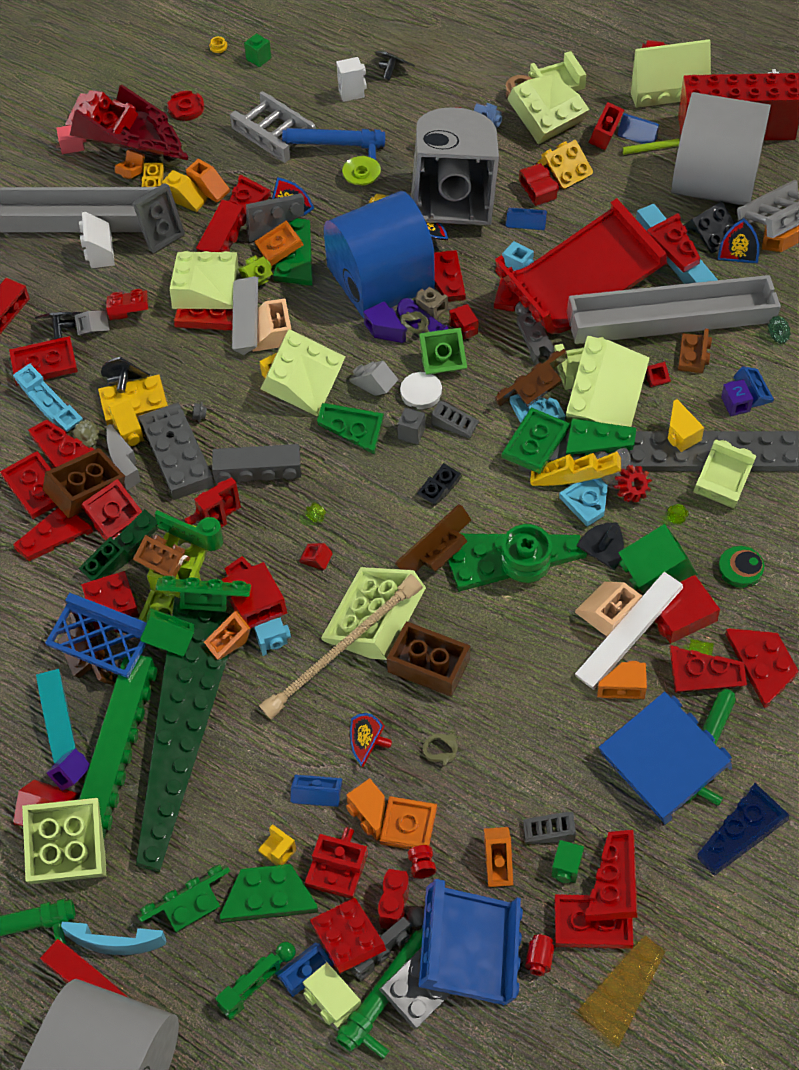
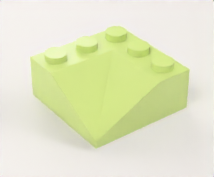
(547, 106)
(204, 280)
(302, 372)
(63, 841)

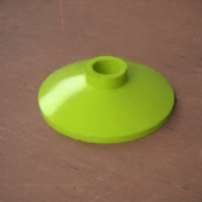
(361, 170)

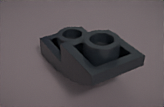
(440, 485)

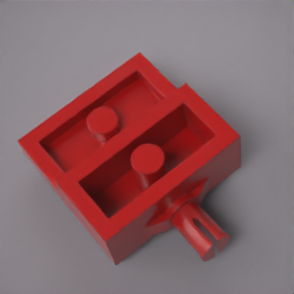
(216, 503)
(113, 593)
(337, 865)

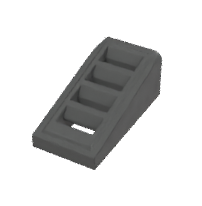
(456, 414)
(549, 820)

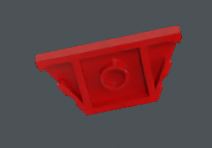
(765, 661)

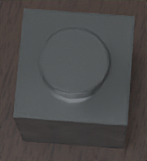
(411, 426)

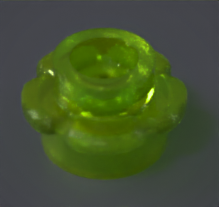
(315, 512)
(677, 513)

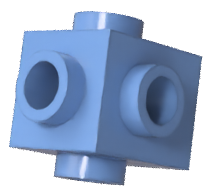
(490, 112)

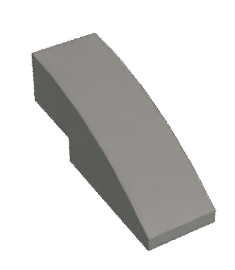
(122, 457)

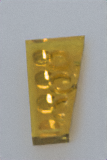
(621, 993)

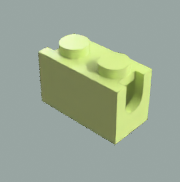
(330, 995)

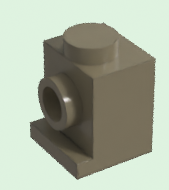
(432, 302)

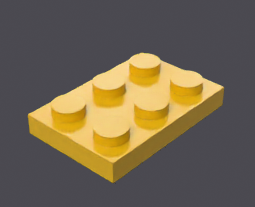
(144, 395)

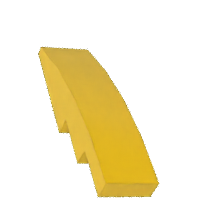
(570, 471)

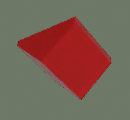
(40, 793)

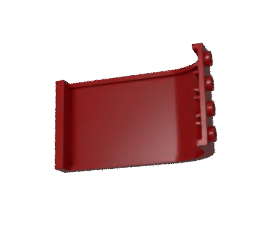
(599, 258)

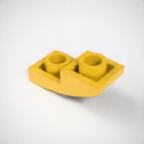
(153, 174)

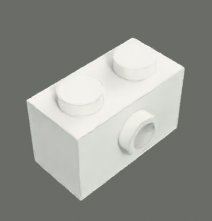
(350, 79)

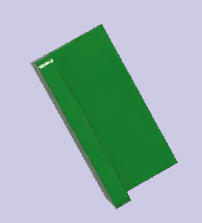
(167, 632)

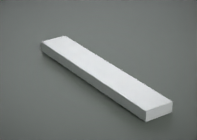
(629, 630)

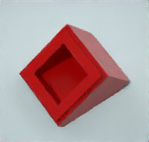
(657, 374)
(316, 555)

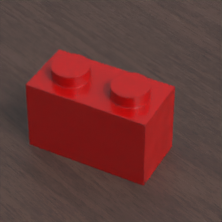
(606, 126)

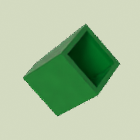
(653, 556)

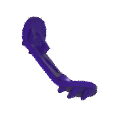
(408, 305)

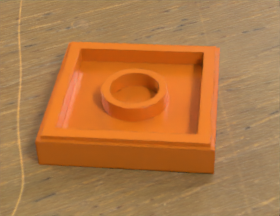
(278, 243)
(408, 823)

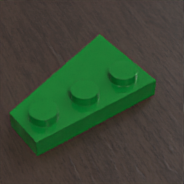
(352, 424)
(597, 436)

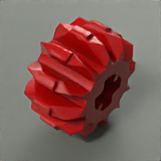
(625, 480)

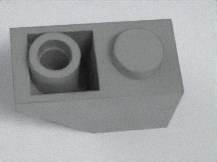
(374, 377)

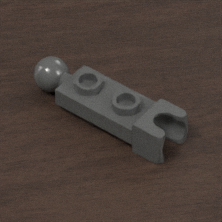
(533, 334)
(396, 935)

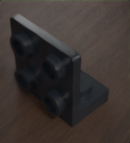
(712, 226)

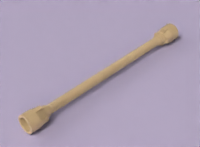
(274, 704)

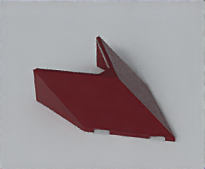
(147, 134)

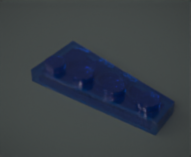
(748, 825)

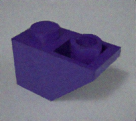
(384, 324)

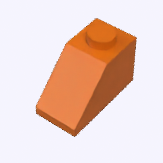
(625, 681)
(498, 856)

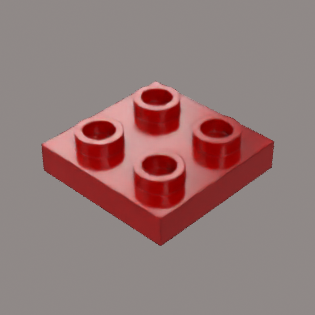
(121, 304)

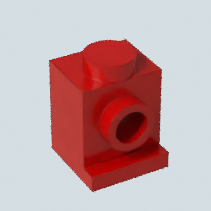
(464, 318)

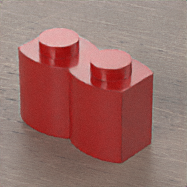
(538, 184)
(394, 897)

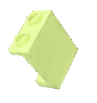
(568, 71)
(569, 368)
(725, 473)

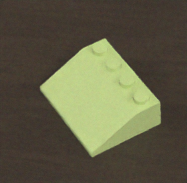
(661, 69)
(607, 383)
(365, 595)

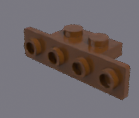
(536, 383)
(438, 543)
(79, 666)

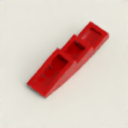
(72, 966)

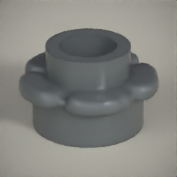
(199, 411)

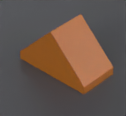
(228, 636)

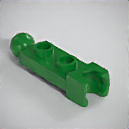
(231, 999)

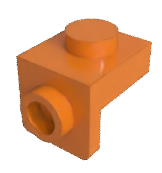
(132, 165)

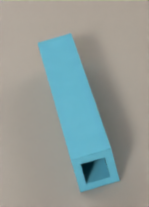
(649, 217)

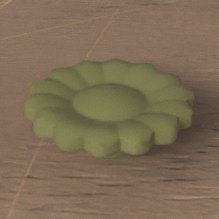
(86, 432)

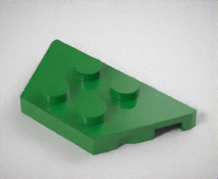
(267, 894)

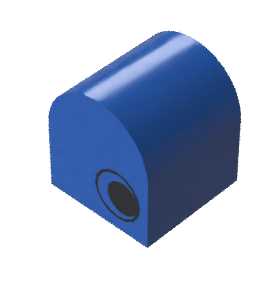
(381, 252)

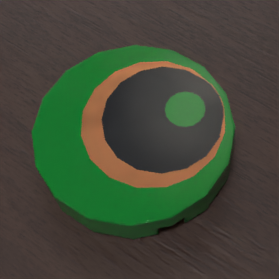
(741, 566)

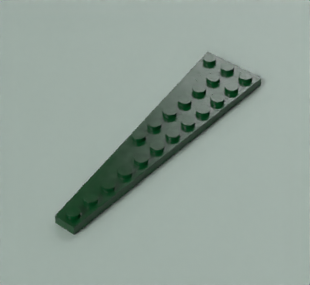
(182, 716)

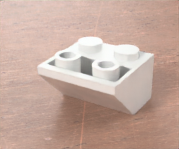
(97, 240)

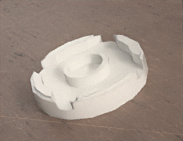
(421, 390)

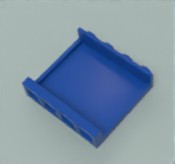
(665, 755)
(470, 945)

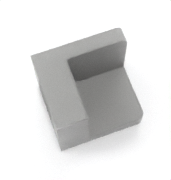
(91, 322)

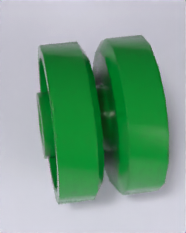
(526, 553)

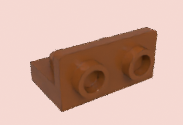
(693, 352)
(160, 557)

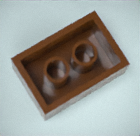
(79, 480)
(428, 658)

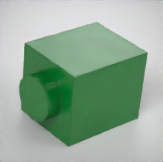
(257, 50)
(567, 862)

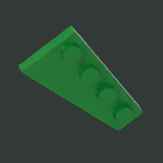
(297, 266)

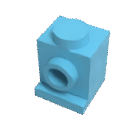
(517, 256)
(272, 635)

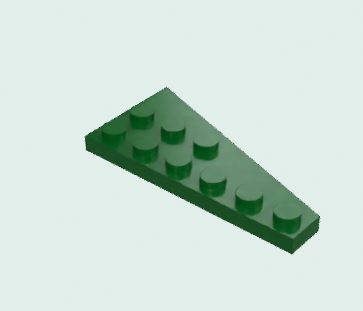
(481, 558)

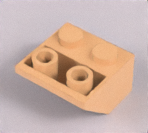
(272, 324)
(608, 606)

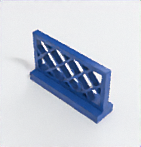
(103, 615)

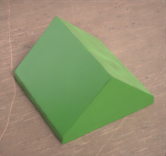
(442, 351)

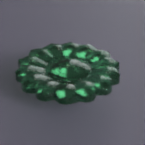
(779, 329)

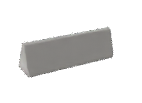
(245, 314)

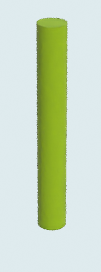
(650, 146)

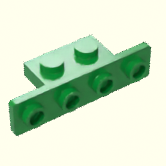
(203, 595)
(189, 903)

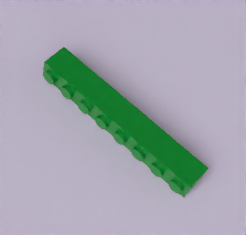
(117, 737)

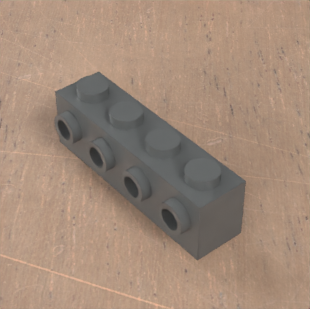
(257, 463)

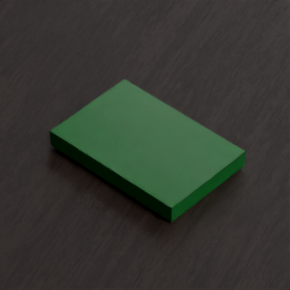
(535, 440)

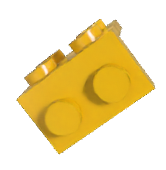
(567, 163)

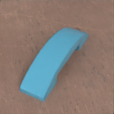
(45, 398)
(145, 940)

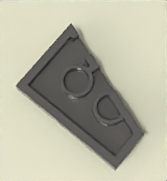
(268, 214)

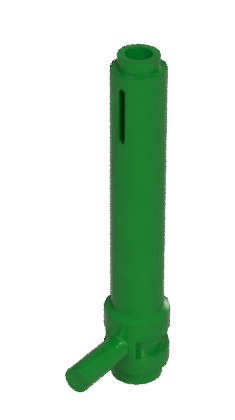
(715, 724)
(46, 916)
(360, 1021)

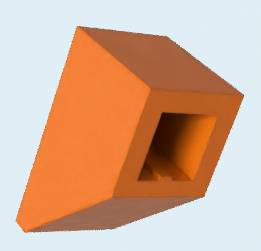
(207, 180)
(782, 241)
(369, 806)

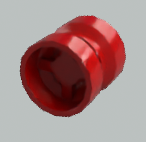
(422, 861)

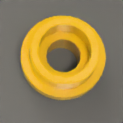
(218, 45)

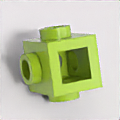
(256, 267)

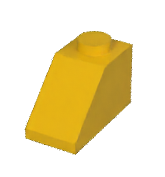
(185, 191)
(126, 422)
(684, 428)

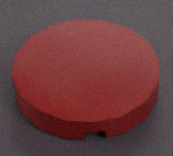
(185, 106)

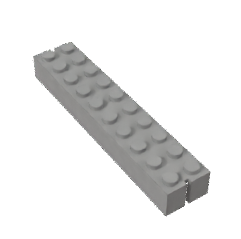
(62, 208)
(673, 309)

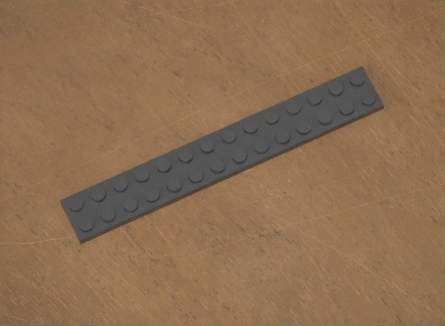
(655, 453)

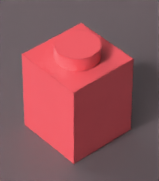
(69, 143)

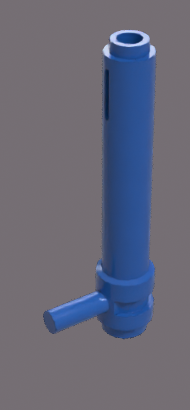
(364, 138)

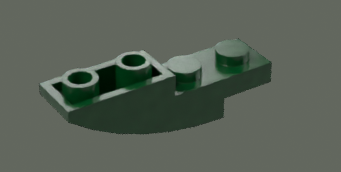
(119, 551)

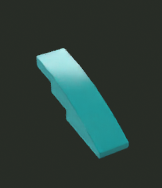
(56, 713)

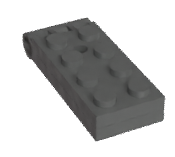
(176, 451)

